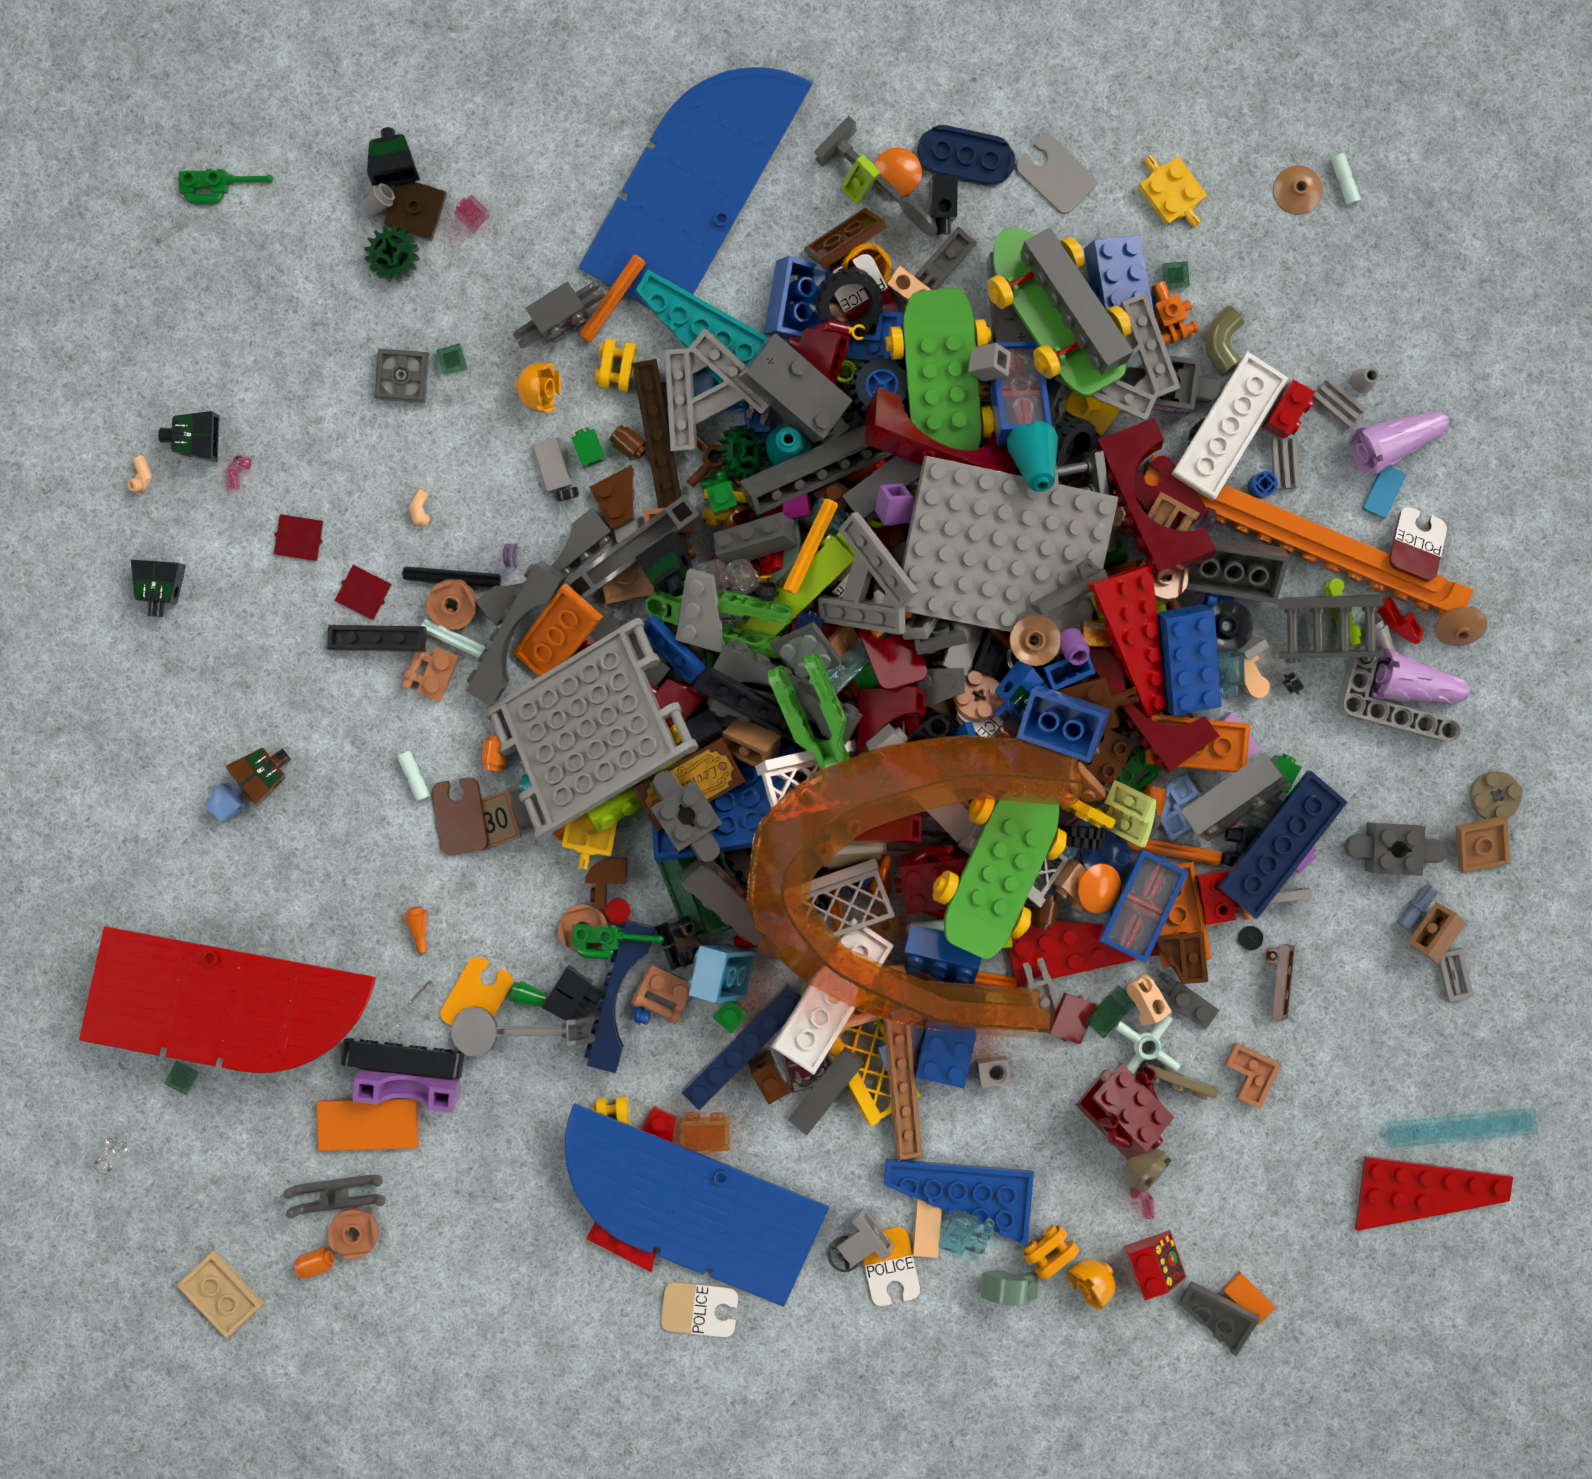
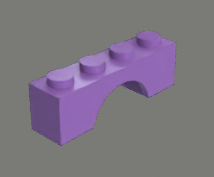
(894, 504)
(379, 1085)

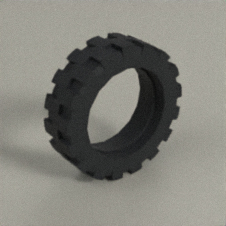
(845, 277)
(1084, 442)

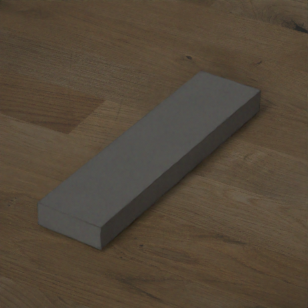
(826, 1091)

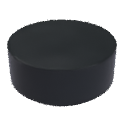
(566, 494)

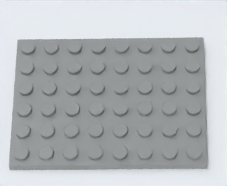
(993, 546)

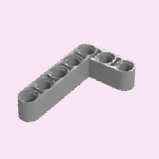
(1387, 710)

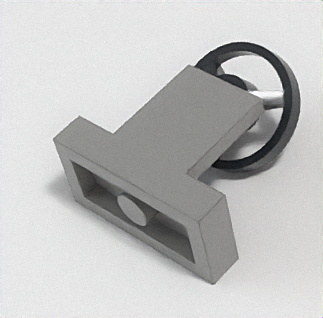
(862, 1243)

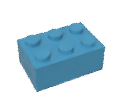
(721, 973)

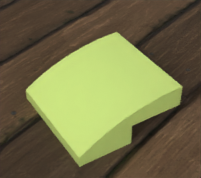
(1132, 812)

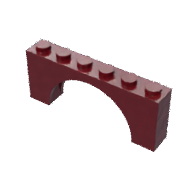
(893, 432)
(1163, 547)
(879, 709)
(1167, 743)

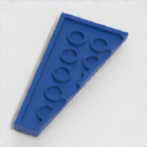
(977, 1190)

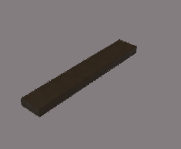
(657, 432)

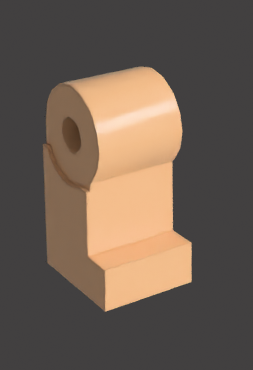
(904, 284)
(1255, 684)
(1148, 1000)

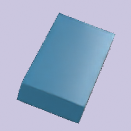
(1384, 492)

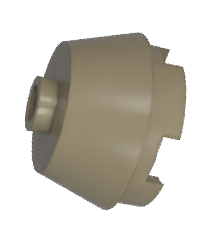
(1145, 1169)

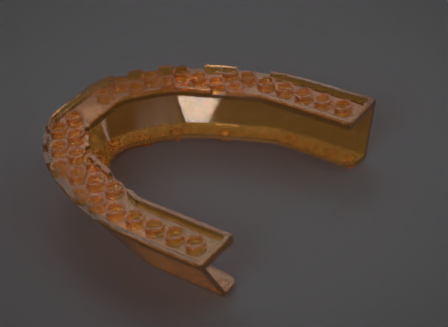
(866, 792)

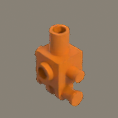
(1172, 312)

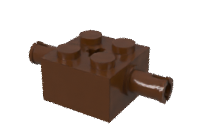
(1099, 693)

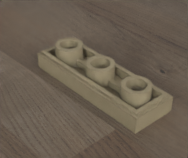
(1180, 1081)

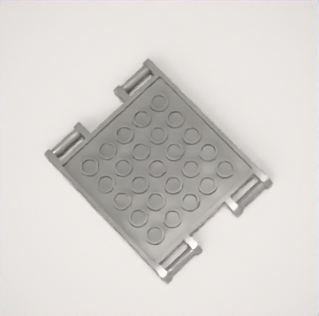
(589, 729)

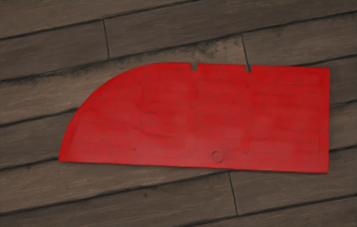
(217, 1003)

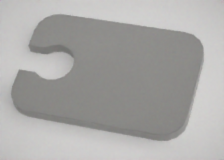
(1061, 178)

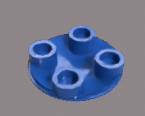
(1115, 853)

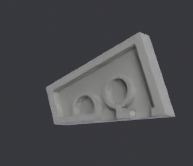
(699, 612)

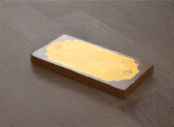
(709, 767)

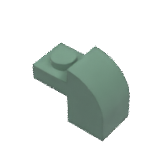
(1009, 1288)

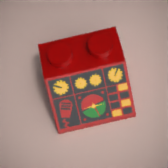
(1155, 1265)

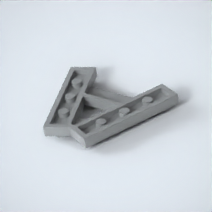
(1160, 374)
(687, 410)
(869, 560)

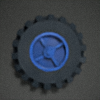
(882, 374)

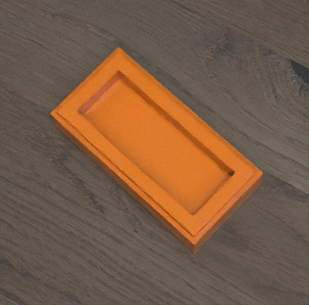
(1248, 1296)

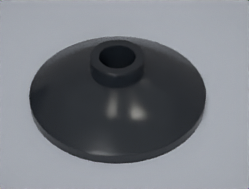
(1239, 622)

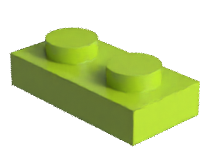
(860, 179)

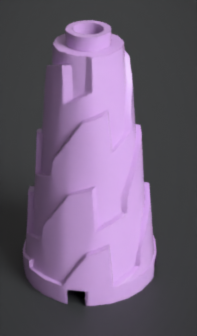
(1393, 439)
(1406, 679)

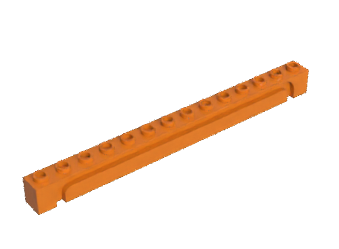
(1327, 547)

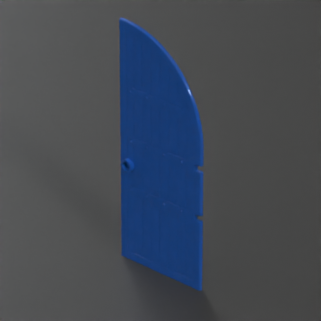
(696, 182)
(690, 1206)

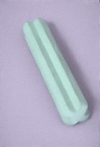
(453, 638)

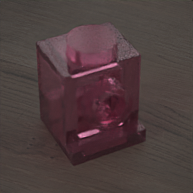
(471, 213)

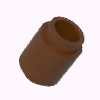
(628, 443)
(1046, 914)

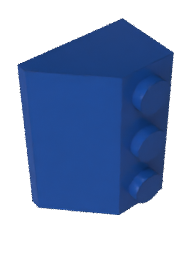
(793, 297)
(1063, 723)

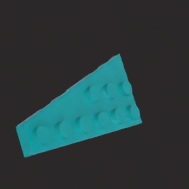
(689, 315)

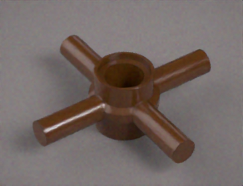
(708, 451)

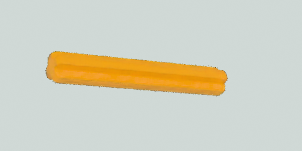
(810, 546)

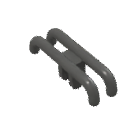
(334, 1194)

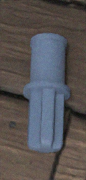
(1418, 907)

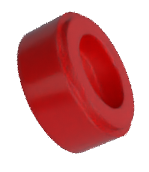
(618, 910)

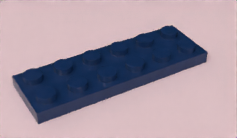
(1282, 844)

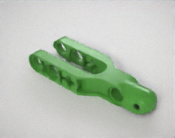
(729, 603)
(825, 751)

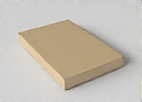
(220, 1294)

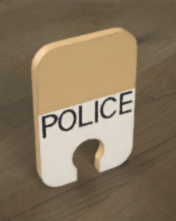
(692, 1309)

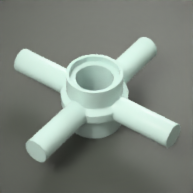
(1155, 1052)

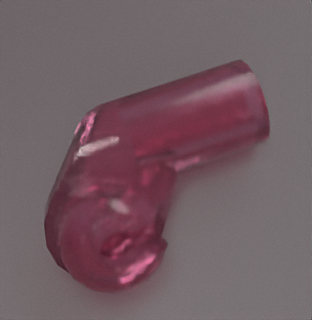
(234, 469)
(1147, 1202)

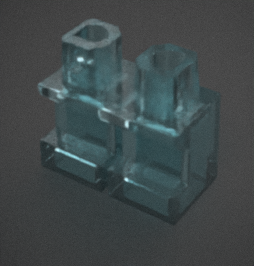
(1230, 673)

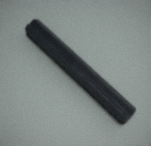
(439, 575)

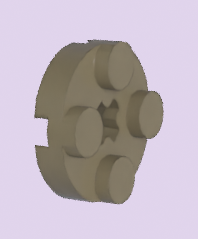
(1493, 781)

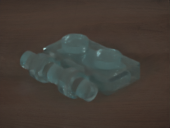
(959, 1232)

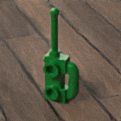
(211, 179)
(1133, 767)
(607, 936)

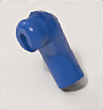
(641, 1016)

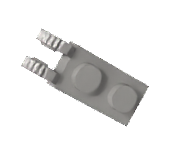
(1045, 985)

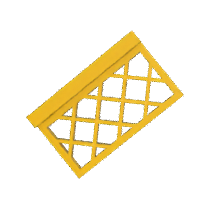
(856, 1085)

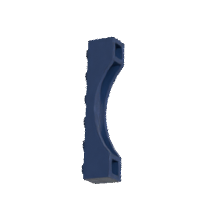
(608, 1046)
(741, 1048)

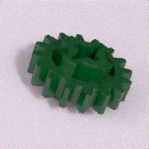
(402, 251)
(741, 452)

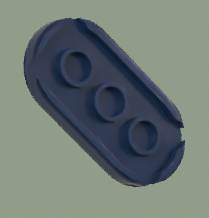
(967, 154)

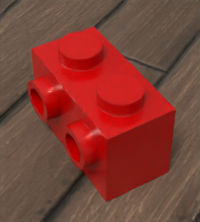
(1287, 410)
(1215, 904)

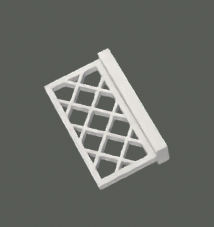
(790, 764)

